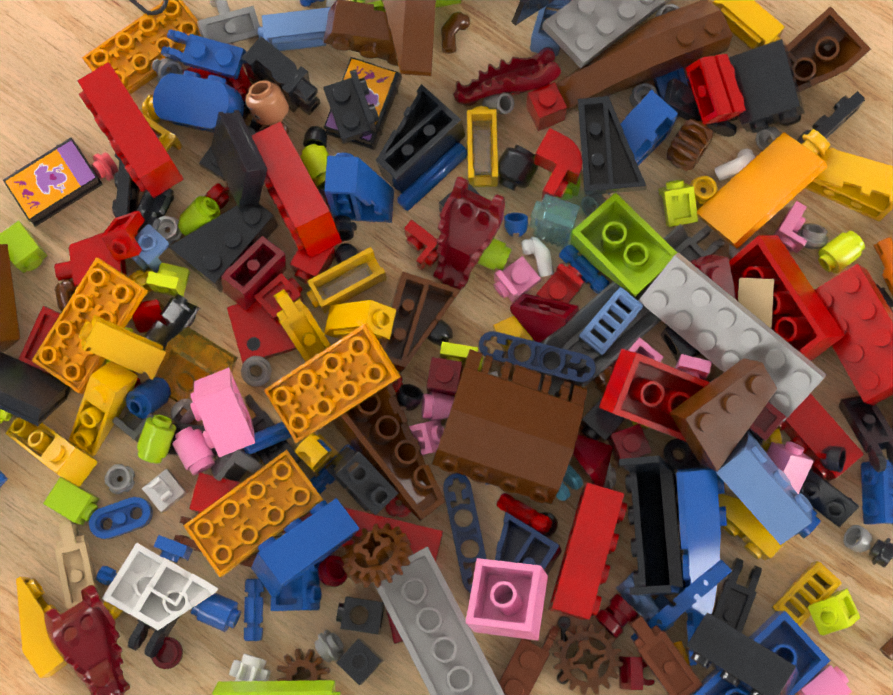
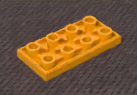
(141, 43)
(761, 189)
(100, 293)
(332, 383)
(253, 513)

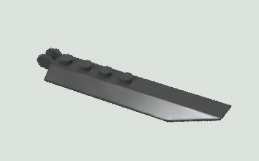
(568, 338)

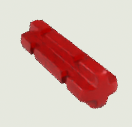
(524, 513)

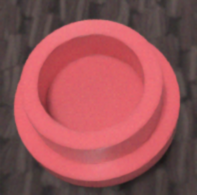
(104, 166)

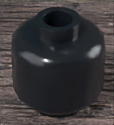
(516, 167)

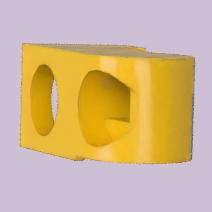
(316, 452)

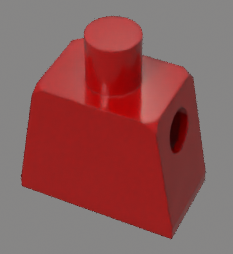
(81, 258)

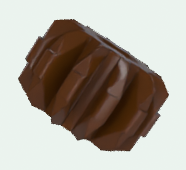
(689, 144)
(294, 666)

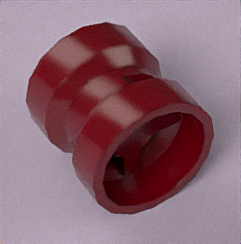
(616, 615)

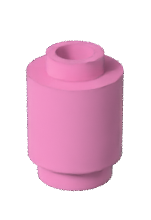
(193, 450)

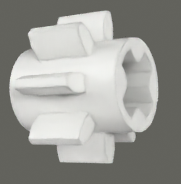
(249, 669)

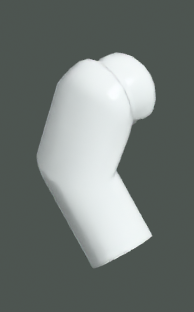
(734, 166)
(542, 255)

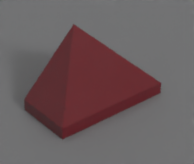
(542, 315)
(593, 457)

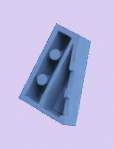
(765, 490)

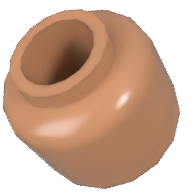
(267, 103)

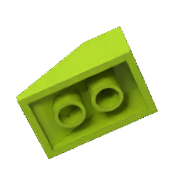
(622, 245)

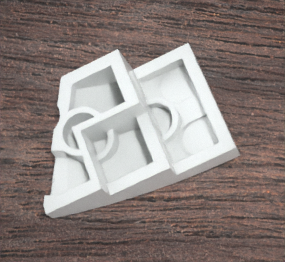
(155, 588)

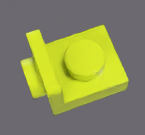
(679, 203)
(169, 279)
(457, 352)
(834, 612)

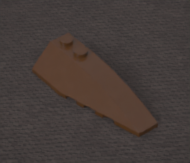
(412, 34)
(650, 52)
(385, 439)

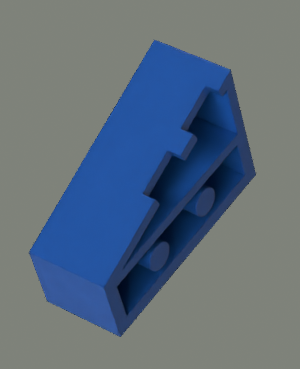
(648, 125)
(357, 190)
(303, 545)

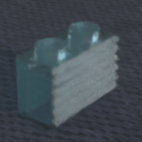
(554, 220)

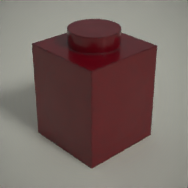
(444, 376)
(629, 443)

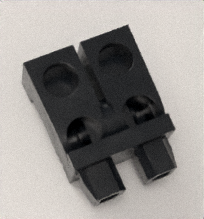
(269, 64)
(362, 479)

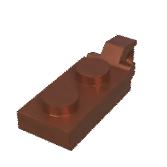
(664, 659)

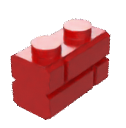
(715, 89)

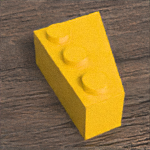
(855, 183)

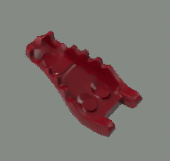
(510, 77)
(466, 231)
(88, 643)

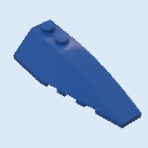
(699, 534)

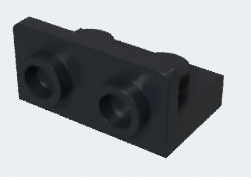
(350, 108)

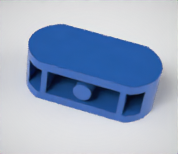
(195, 101)

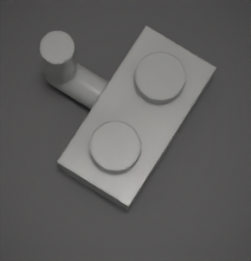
(229, 26)

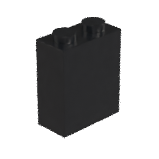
(767, 86)

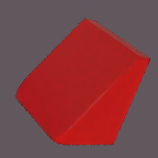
(147, 314)

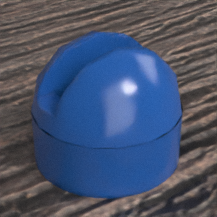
(516, 223)

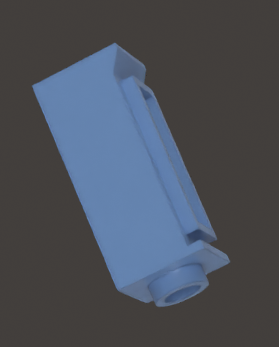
(295, 29)

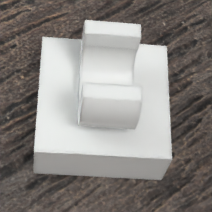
(164, 491)

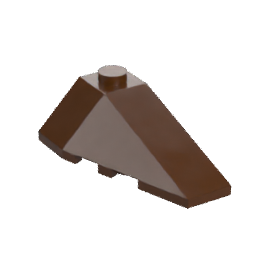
(825, 50)

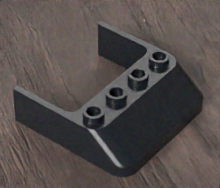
(656, 526)

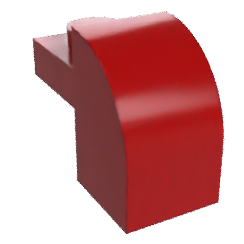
(561, 158)

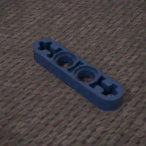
(538, 353)
(462, 534)

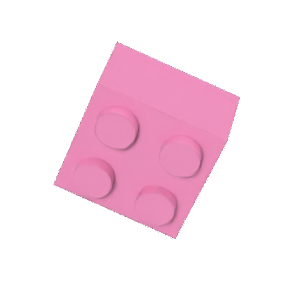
(223, 413)
(507, 599)

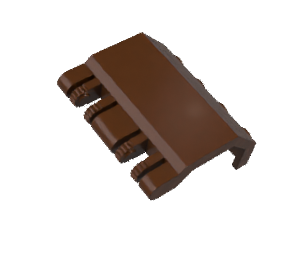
(510, 429)

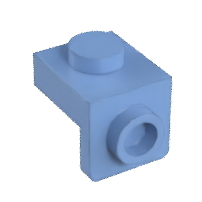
(152, 247)

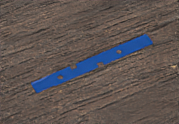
(686, 597)

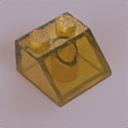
(191, 358)

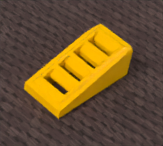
(807, 577)

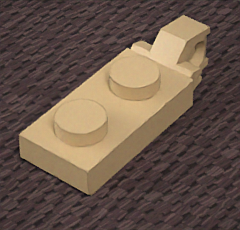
(74, 564)

